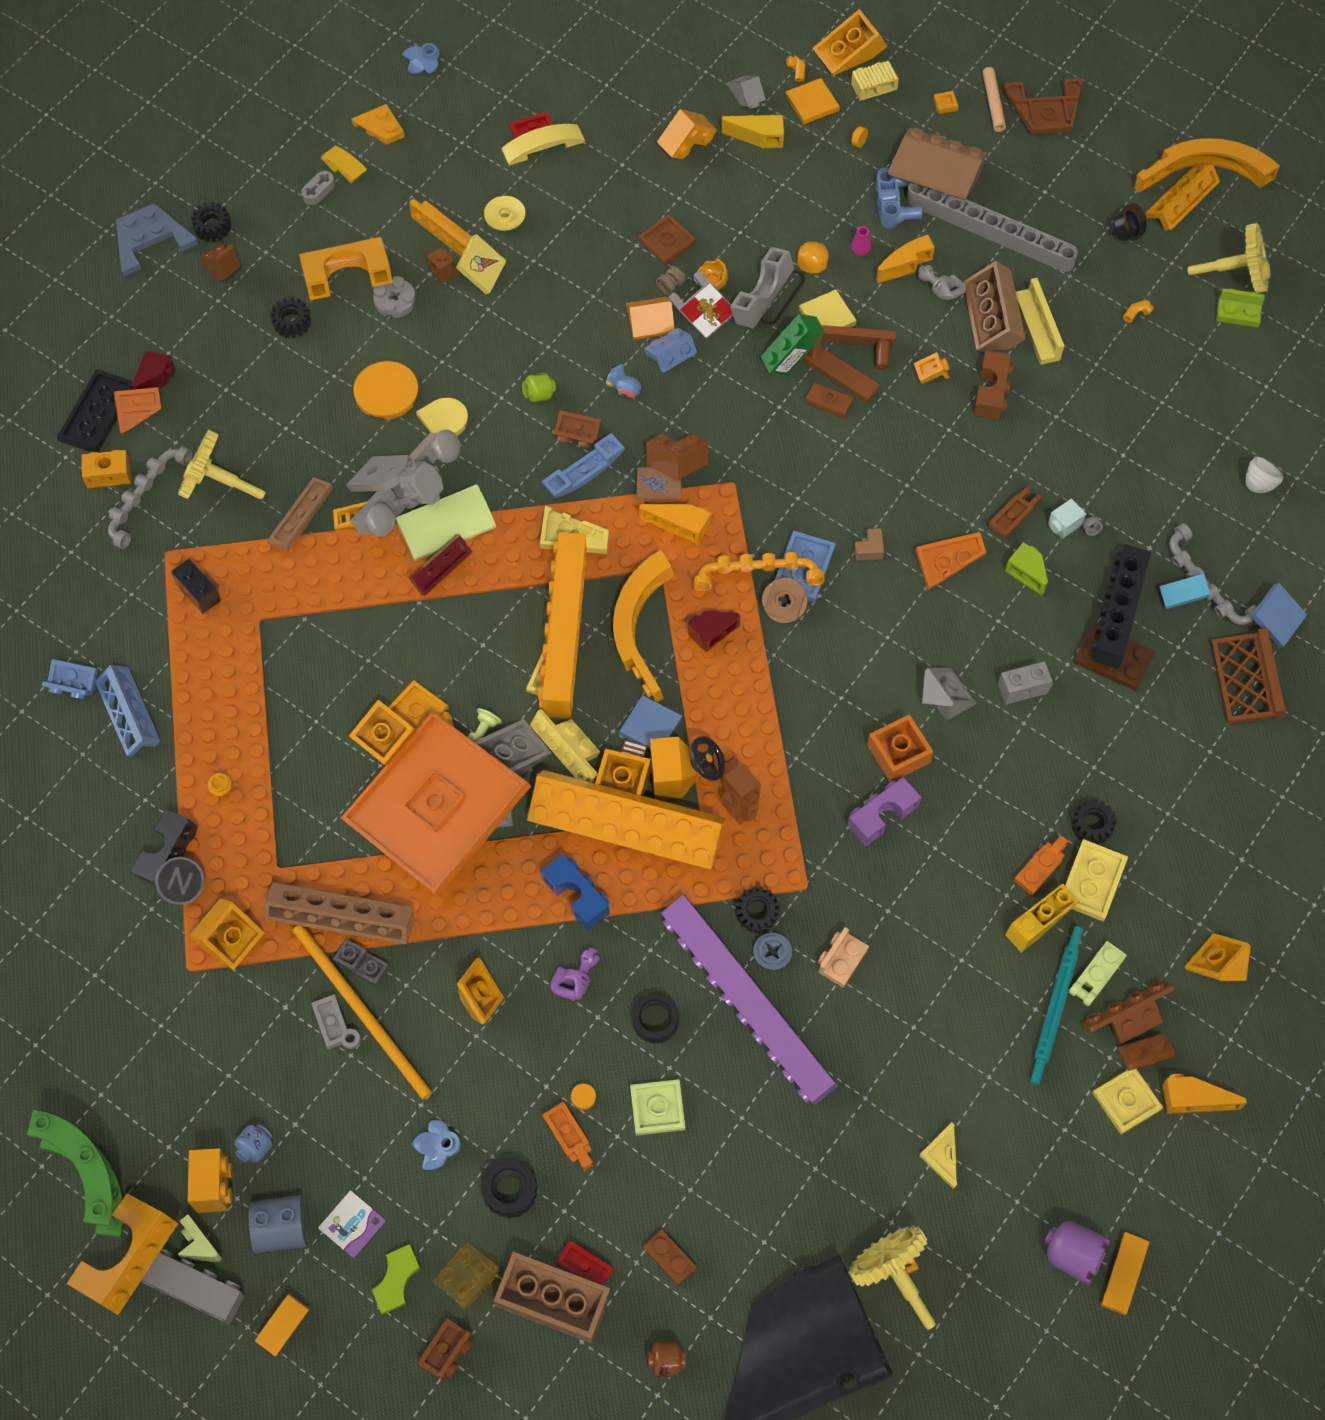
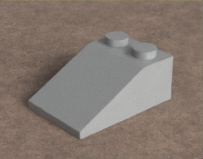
(516, 747)

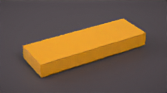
(1125, 1273)

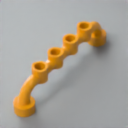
(703, 581)

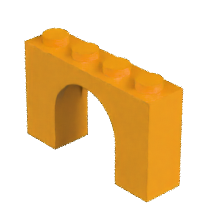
(364, 254)
(149, 1234)

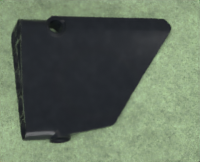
(803, 1345)

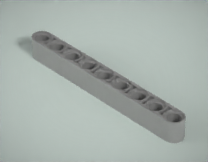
(994, 226)

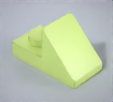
(200, 1248)

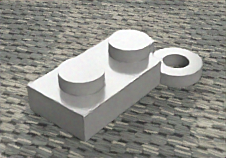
(333, 1024)

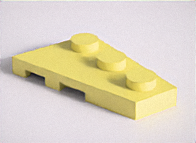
(555, 522)

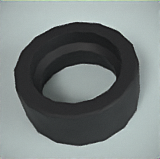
(669, 1031)

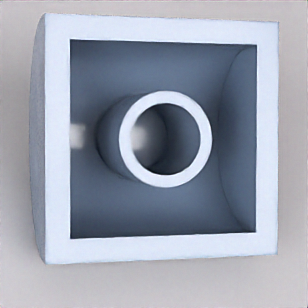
(277, 1224)

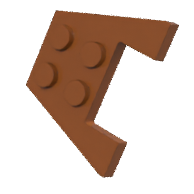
(1046, 114)

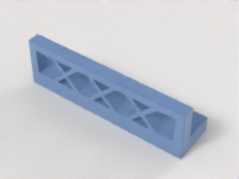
(130, 705)

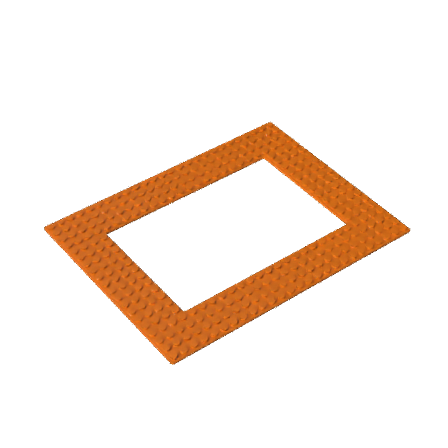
(500, 888)

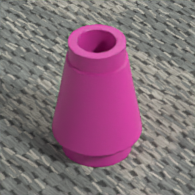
(861, 242)

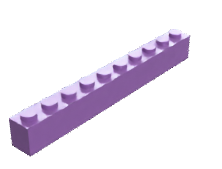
(750, 1001)

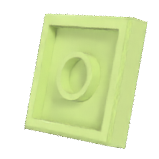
(657, 1107)

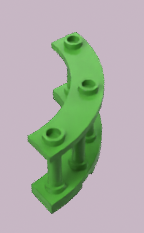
(98, 1176)

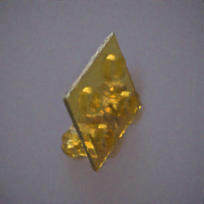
(466, 1275)

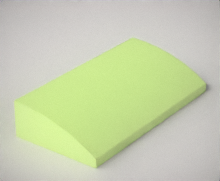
(434, 525)

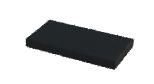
(94, 412)

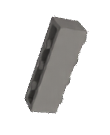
(193, 1287)

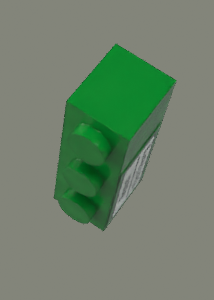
(793, 344)

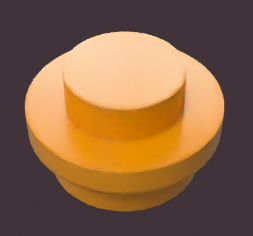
(219, 784)

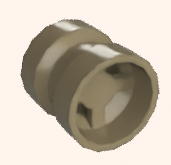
(672, 278)

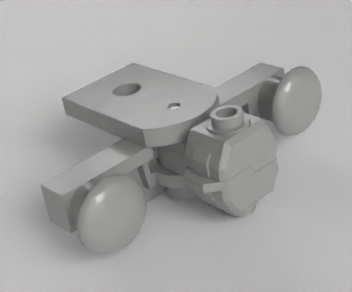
(408, 476)

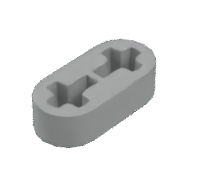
(320, 189)

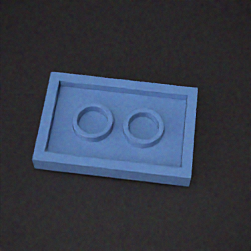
(814, 549)

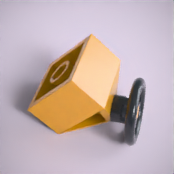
(678, 766)

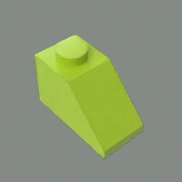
(1028, 568)

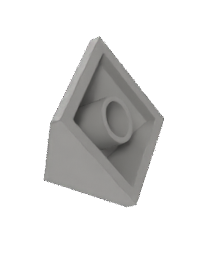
(946, 692)

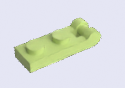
(1098, 973)

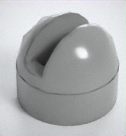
(1096, 525)

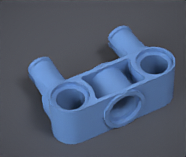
(889, 200)

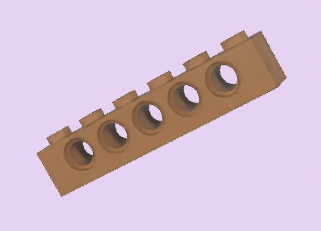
(339, 913)

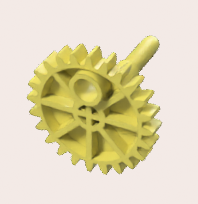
(1254, 259)
(202, 466)
(890, 1258)

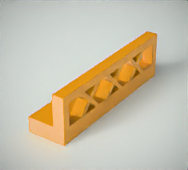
(1184, 195)
(440, 226)

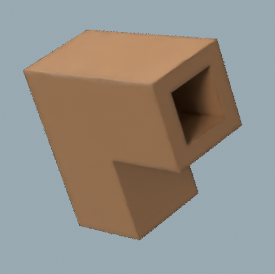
(872, 548)

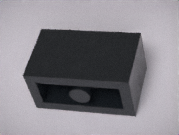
(195, 586)

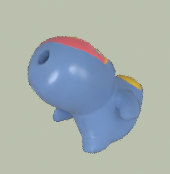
(624, 384)

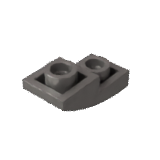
(361, 963)

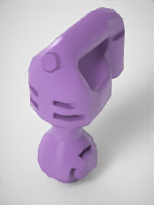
(575, 978)

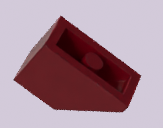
(153, 371)
(712, 627)

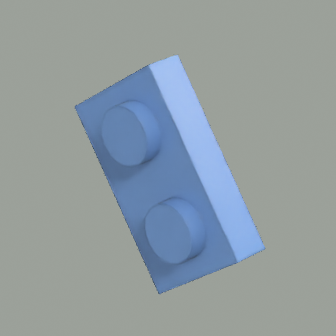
(671, 349)
(71, 677)

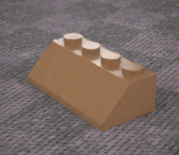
(994, 309)
(552, 1297)

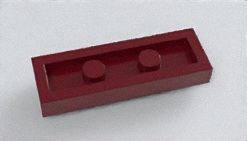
(440, 565)

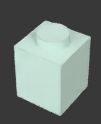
(1066, 518)

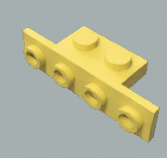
(568, 744)

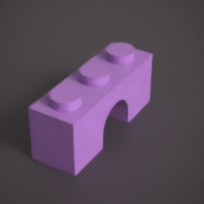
(897, 797)

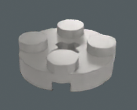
(388, 306)

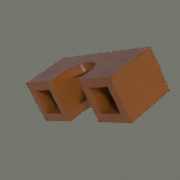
(991, 399)
(742, 794)

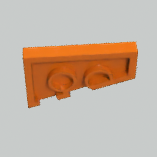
(948, 557)

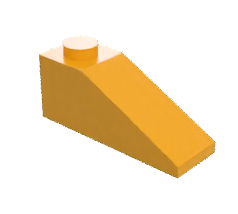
(680, 519)
(1194, 1095)

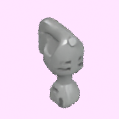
(943, 284)

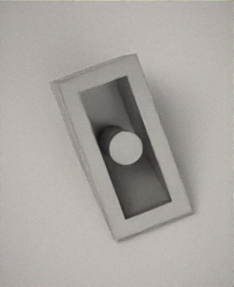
(747, 91)

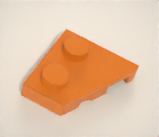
(135, 406)

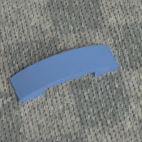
(586, 468)

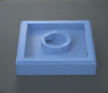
(1279, 614)
(649, 721)

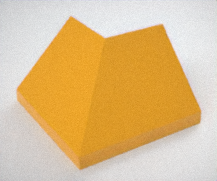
(1221, 959)
(479, 992)

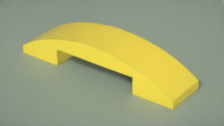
(541, 139)

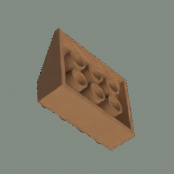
(937, 163)

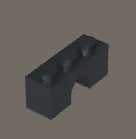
(177, 833)

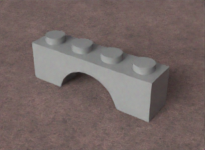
(775, 270)

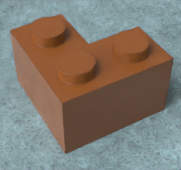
(677, 457)

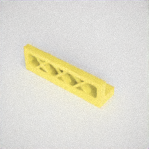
(1040, 323)

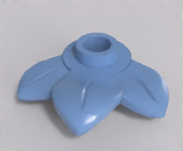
(422, 58)
(433, 1142)

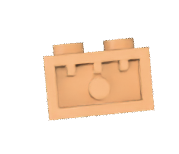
(842, 958)

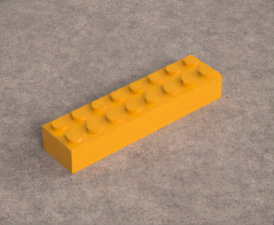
(563, 625)
(626, 819)

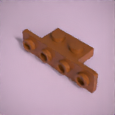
(1132, 1015)

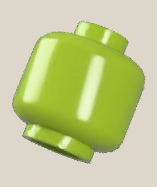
(538, 387)

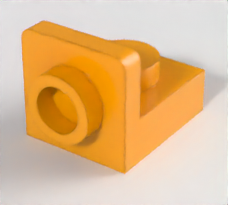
(931, 368)

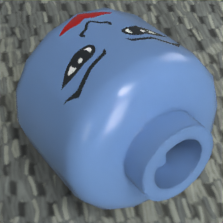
(253, 1143)

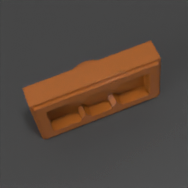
(828, 400)

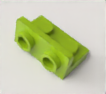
(1240, 307)

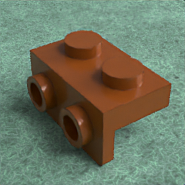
(577, 428)
(445, 1350)

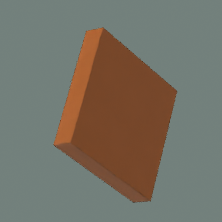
(667, 239)

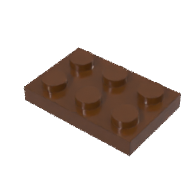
(1131, 669)

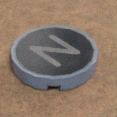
(179, 881)

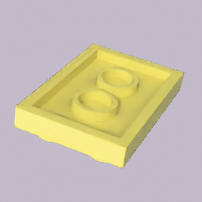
(1095, 878)

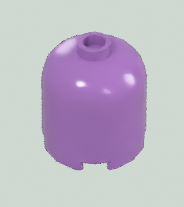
(1076, 1250)

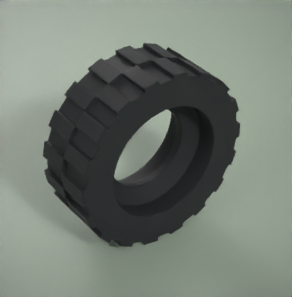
(505, 1168)

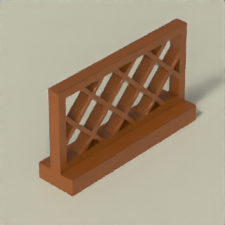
(1268, 678)

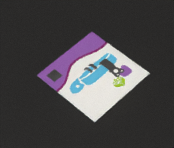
(352, 1224)

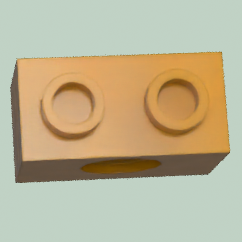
(97, 475)

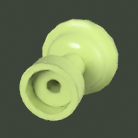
(486, 720)

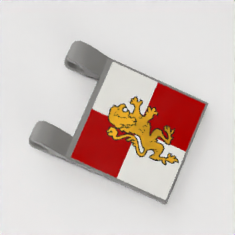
(705, 309)

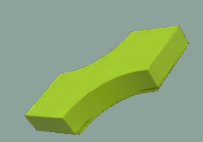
(391, 1291)

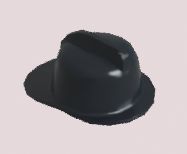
(1130, 223)

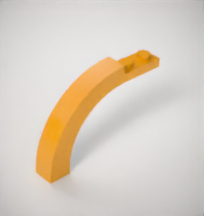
(1215, 152)
(635, 592)

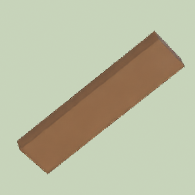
(300, 514)

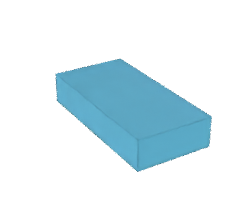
(1185, 591)

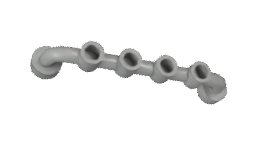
(144, 483)
(1182, 558)

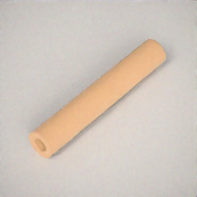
(994, 99)

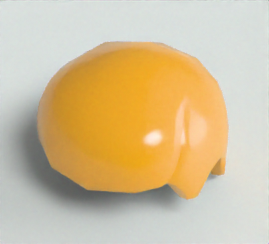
(812, 257)
(715, 273)

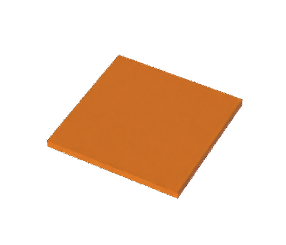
(435, 803)

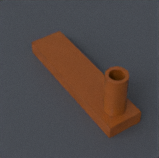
(881, 339)
(841, 373)

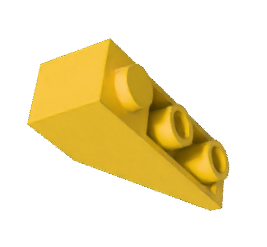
(762, 131)
(1041, 917)

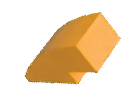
(905, 259)

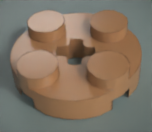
(774, 607)

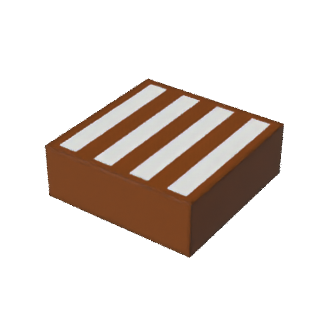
(634, 748)

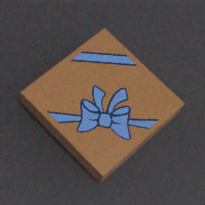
(657, 485)

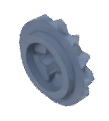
(773, 941)

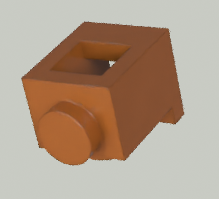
(442, 265)

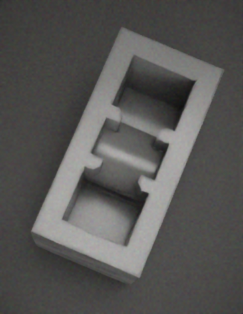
(1024, 683)

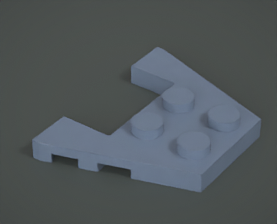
(145, 229)

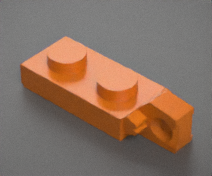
(1041, 866)
(569, 1135)

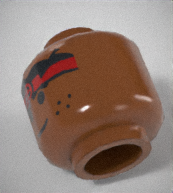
(666, 1359)

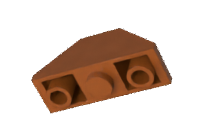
(220, 261)

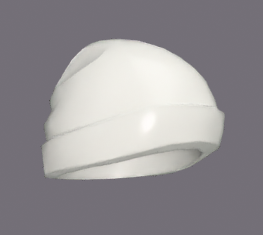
(1262, 476)

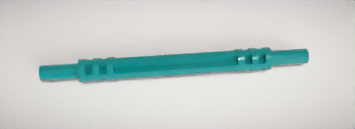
(1056, 1005)

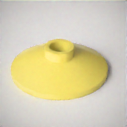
(505, 207)

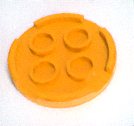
(386, 390)

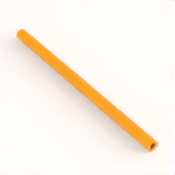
(362, 1012)

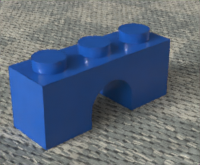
(564, 875)

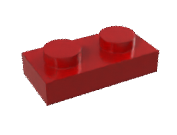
(530, 123)
(584, 1264)

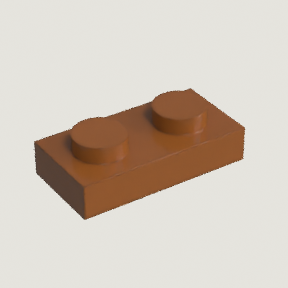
(1146, 1052)
(669, 1257)

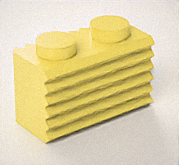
(874, 80)

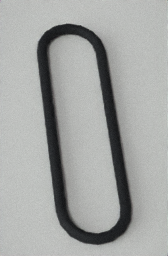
(788, 302)

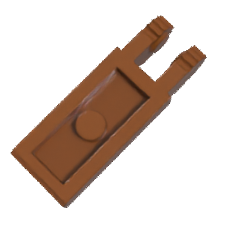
(1014, 513)

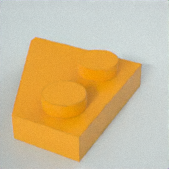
(380, 124)

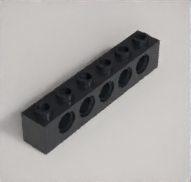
(1121, 606)

